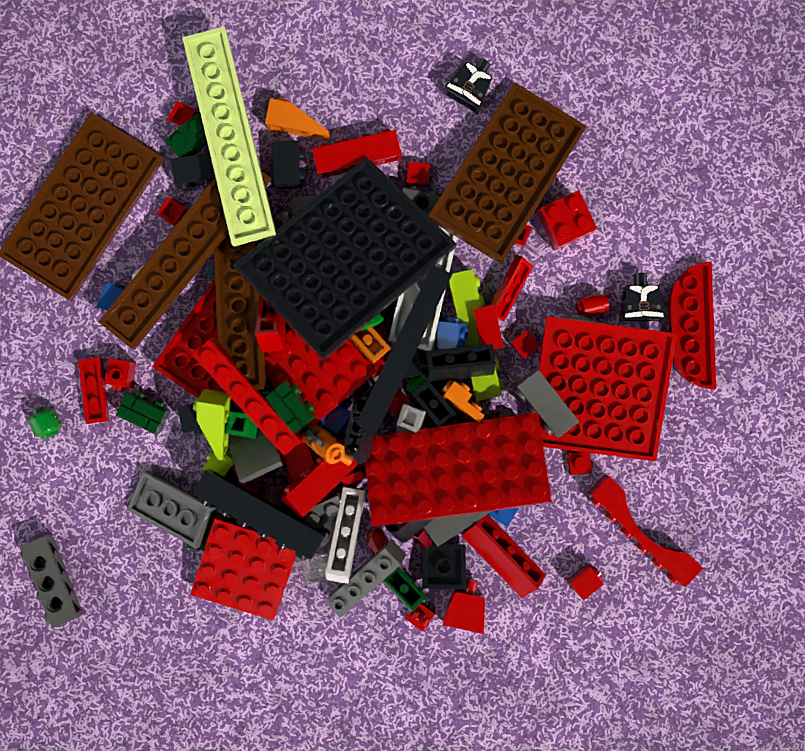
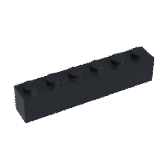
(259, 514)

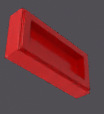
(488, 326)

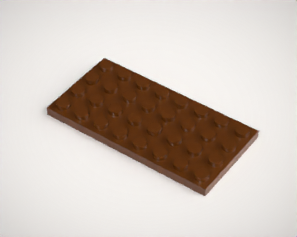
(507, 173)
(81, 206)

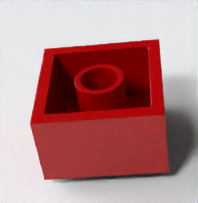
(566, 220)

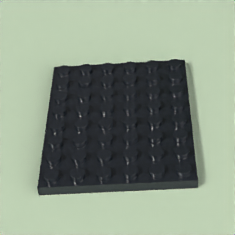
(345, 258)

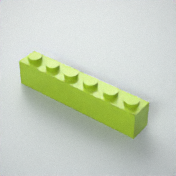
(465, 299)

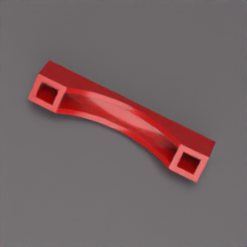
(229, 376)
(612, 499)

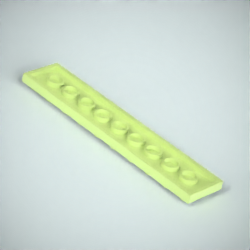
(229, 136)

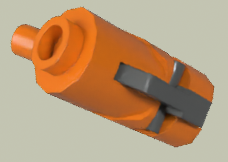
(325, 445)

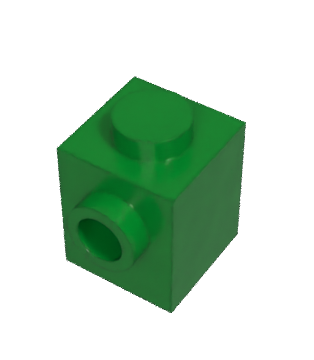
(241, 425)

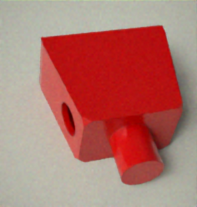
(466, 609)

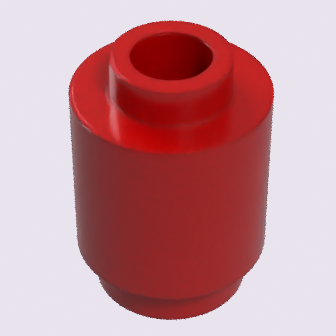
(592, 305)
(375, 540)

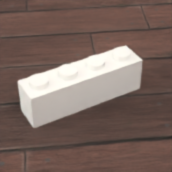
(345, 535)

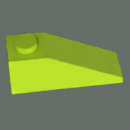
(212, 417)

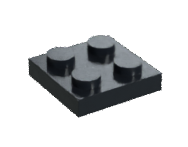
(444, 566)

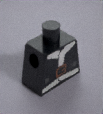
(470, 85)
(641, 301)

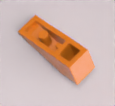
(289, 119)
(370, 344)

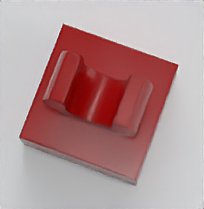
(420, 617)

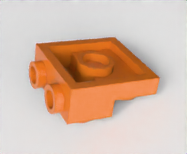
(457, 396)

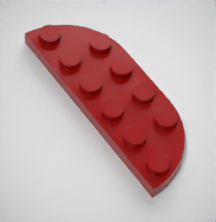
(693, 321)

